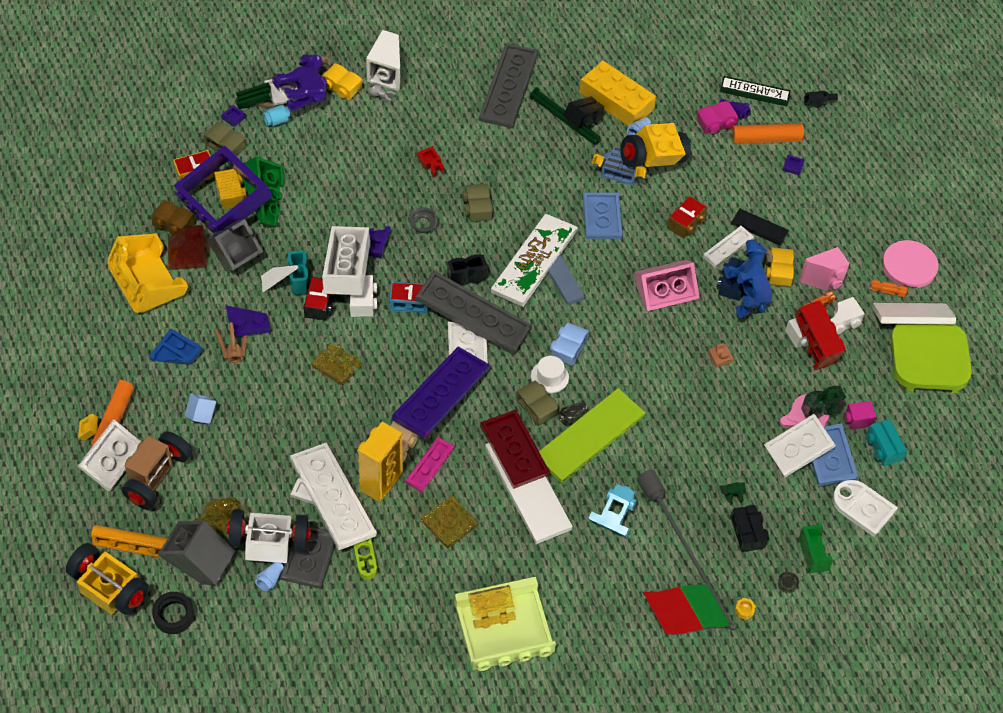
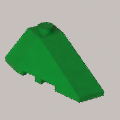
(273, 177)

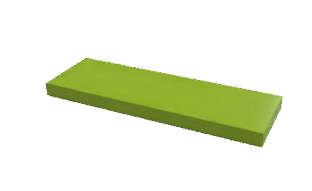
(590, 435)

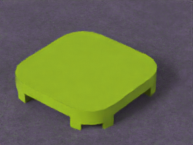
(930, 356)

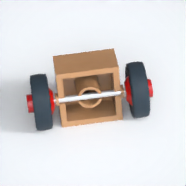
(150, 465)

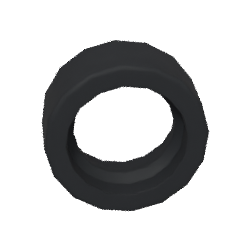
(169, 598)

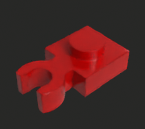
(430, 159)

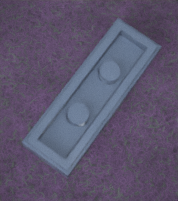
(565, 282)

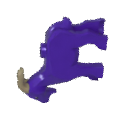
(309, 83)

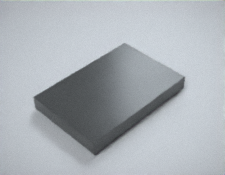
(310, 566)

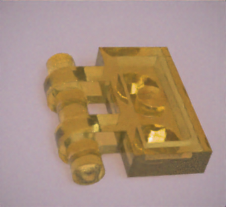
(334, 368)
(489, 601)

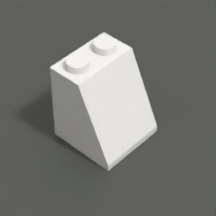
(384, 61)

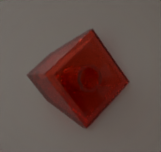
(187, 248)

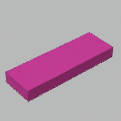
(430, 464)

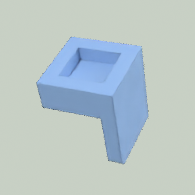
(200, 408)

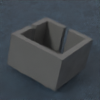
(232, 247)

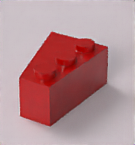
(820, 333)

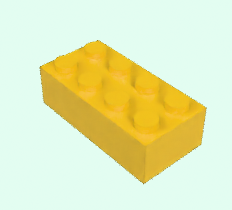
(617, 93)
(380, 461)

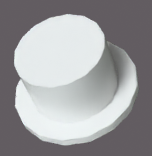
(550, 373)

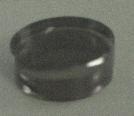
(788, 582)

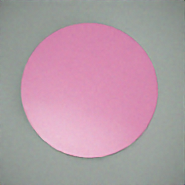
(910, 264)

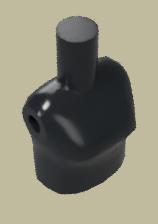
(818, 98)

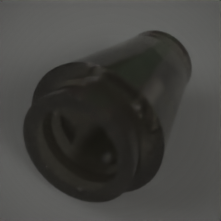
(571, 413)

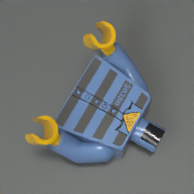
(615, 169)

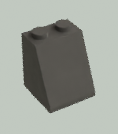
(197, 551)

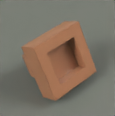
(720, 355)

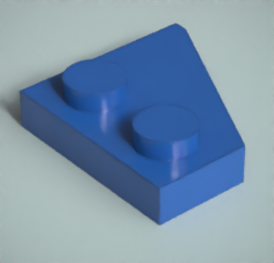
(176, 349)

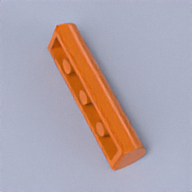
(767, 133)
(115, 407)

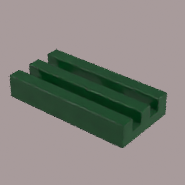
(253, 95)

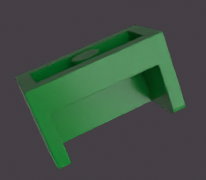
(813, 549)

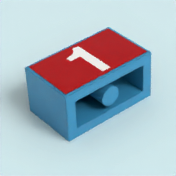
(403, 297)

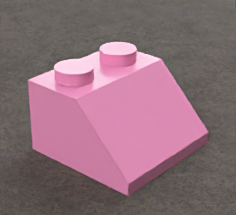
(825, 270)

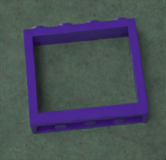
(204, 170)

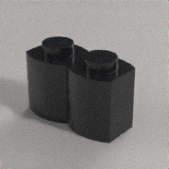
(471, 269)

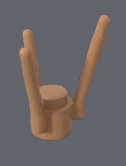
(234, 352)

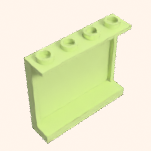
(509, 642)

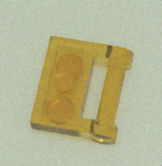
(219, 512)

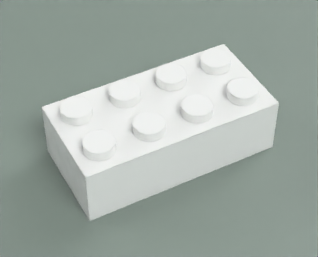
(346, 260)

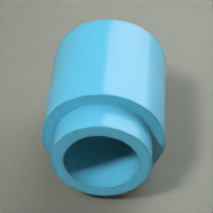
(276, 115)

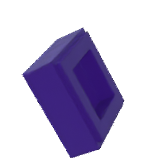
(233, 116)
(793, 164)

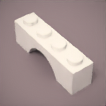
(846, 315)

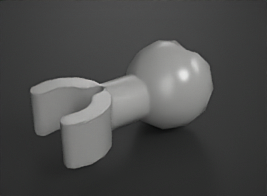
(375, 90)

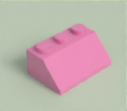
(667, 284)

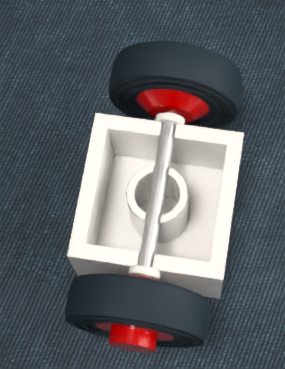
(268, 535)

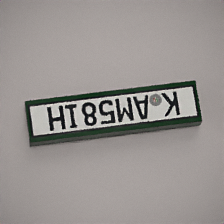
(755, 91)

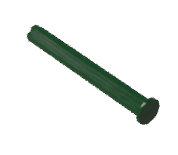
(558, 111)

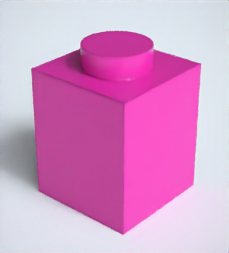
(860, 415)

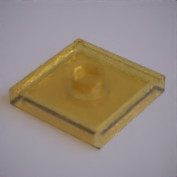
(449, 521)

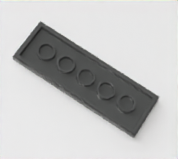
(508, 85)
(473, 312)

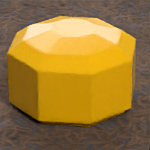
(745, 608)

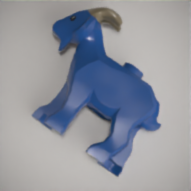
(753, 279)

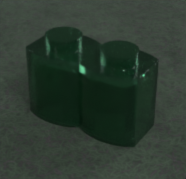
(824, 402)

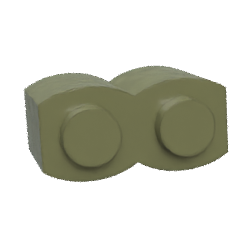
(221, 135)
(478, 202)
(537, 403)

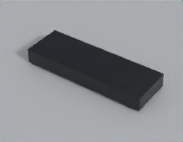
(760, 227)

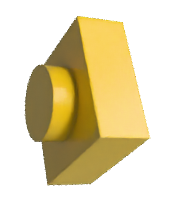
(88, 427)

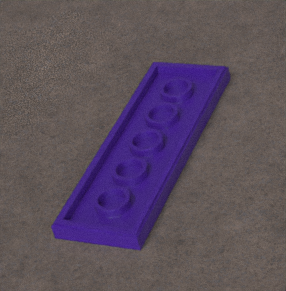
(440, 392)

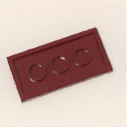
(514, 449)

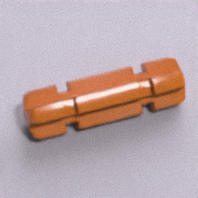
(888, 288)
(828, 298)

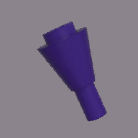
(741, 109)

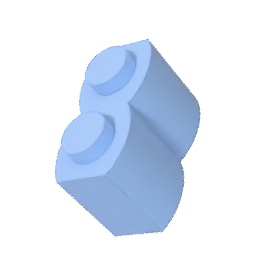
(570, 343)

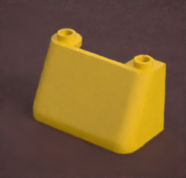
(142, 274)

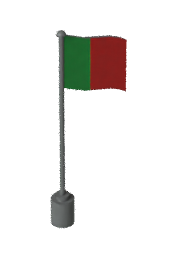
(688, 606)

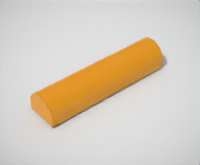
(127, 541)

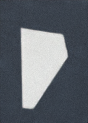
(275, 275)

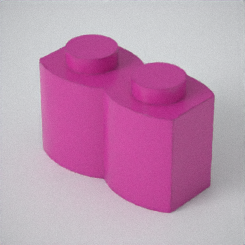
(717, 117)

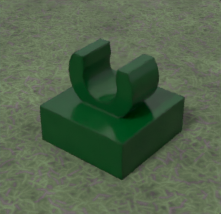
(733, 488)

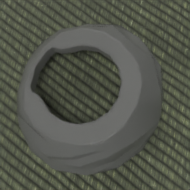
(423, 212)

